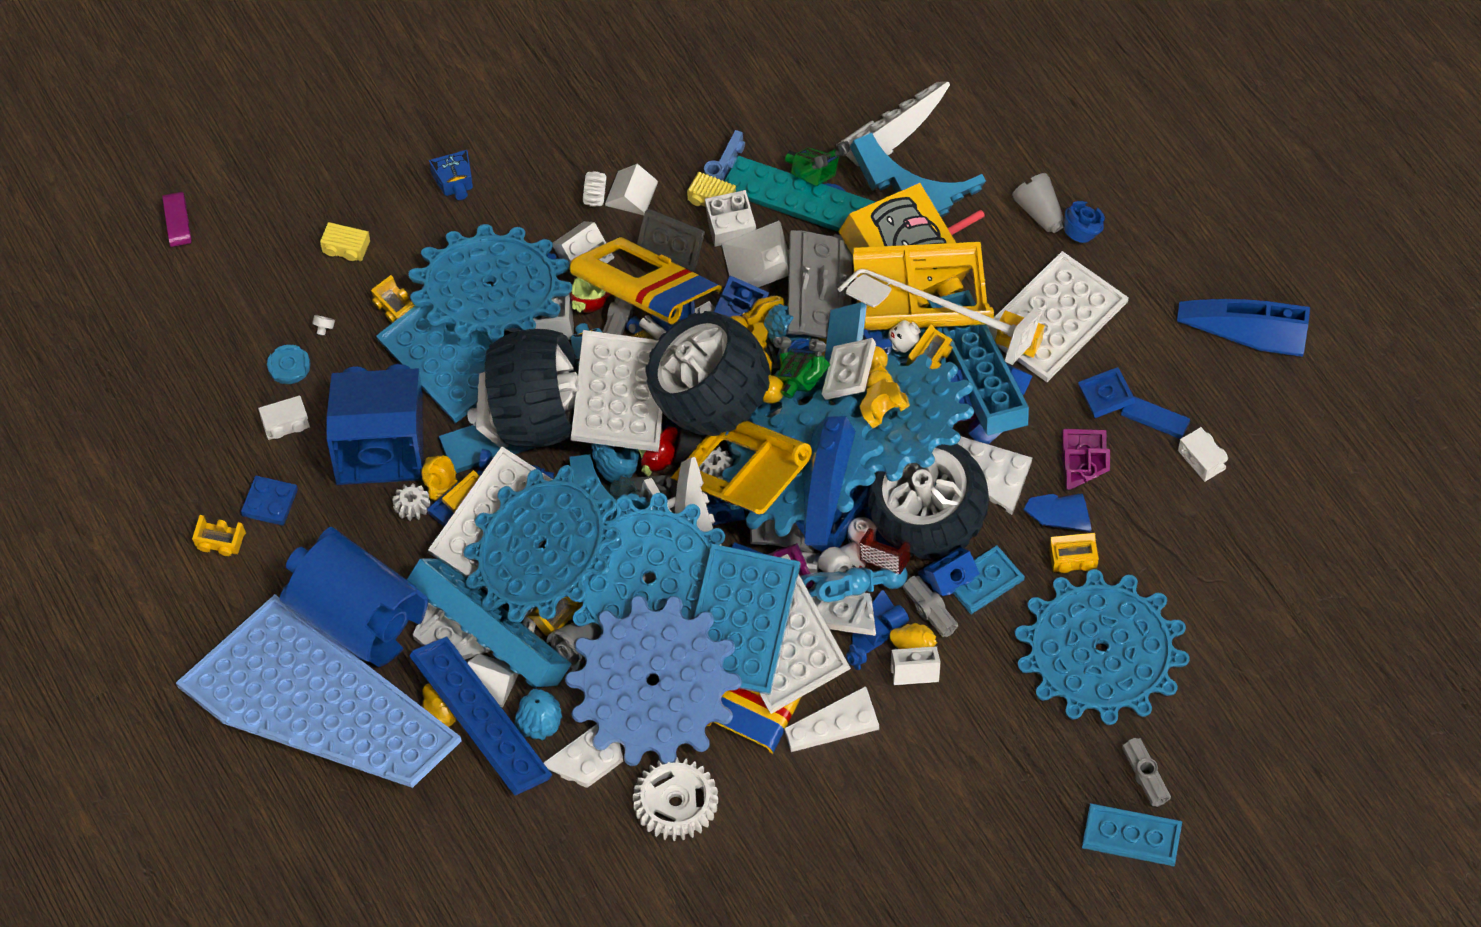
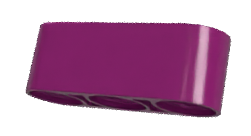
(176, 219)

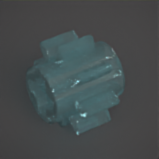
(623, 486)

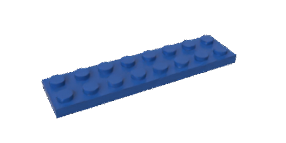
(480, 715)

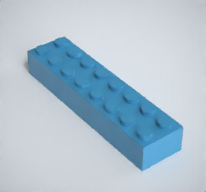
(994, 391)
(508, 640)

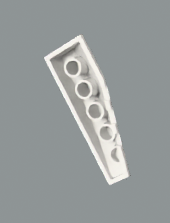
(900, 122)
(690, 492)

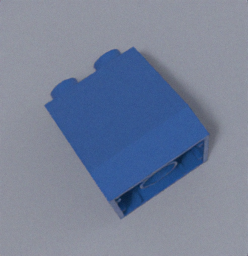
(376, 425)

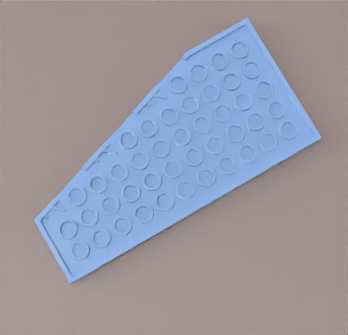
(313, 694)

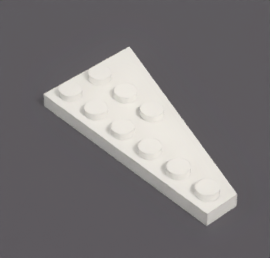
(1003, 471)

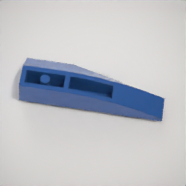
(1250, 322)

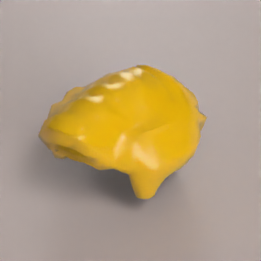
(438, 475)
(913, 636)
(436, 706)

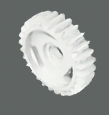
(683, 784)

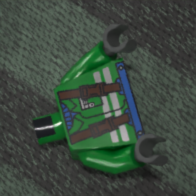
(816, 165)
(800, 367)

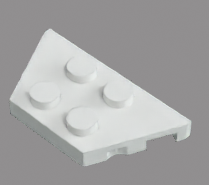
(851, 614)
(437, 626)
(583, 762)

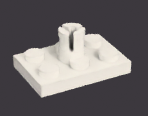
(849, 368)
(482, 417)

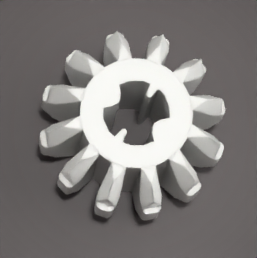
(594, 188)
(716, 463)
(411, 502)

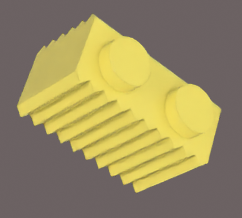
(707, 187)
(345, 242)

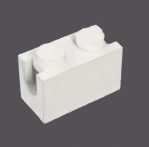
(284, 417)
(1203, 454)
(915, 665)

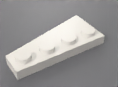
(840, 720)

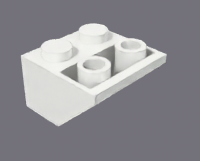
(729, 216)
(579, 241)

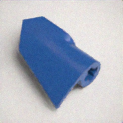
(1060, 512)
(886, 619)

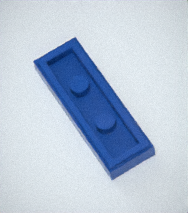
(1156, 417)

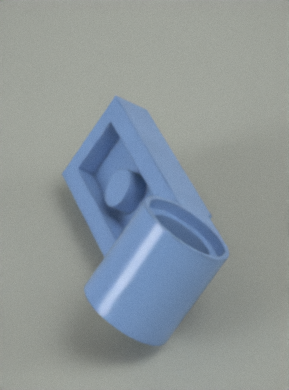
(721, 169)

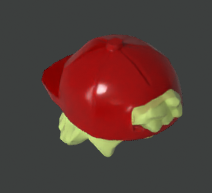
(587, 297)
(657, 461)

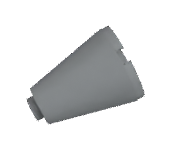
(1040, 202)
(564, 641)

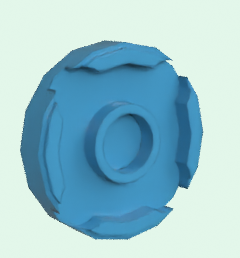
(288, 364)

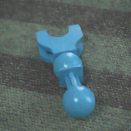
(855, 581)

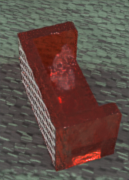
(883, 555)

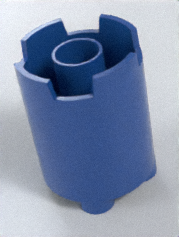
(352, 597)

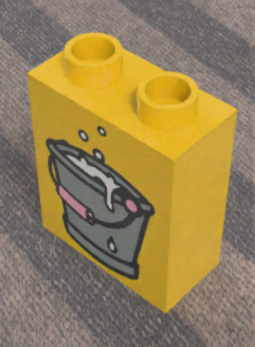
(906, 220)

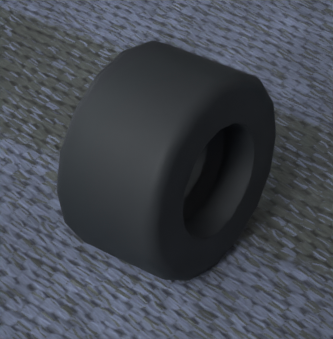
(685, 444)

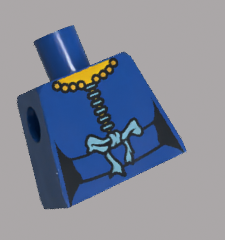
(452, 174)

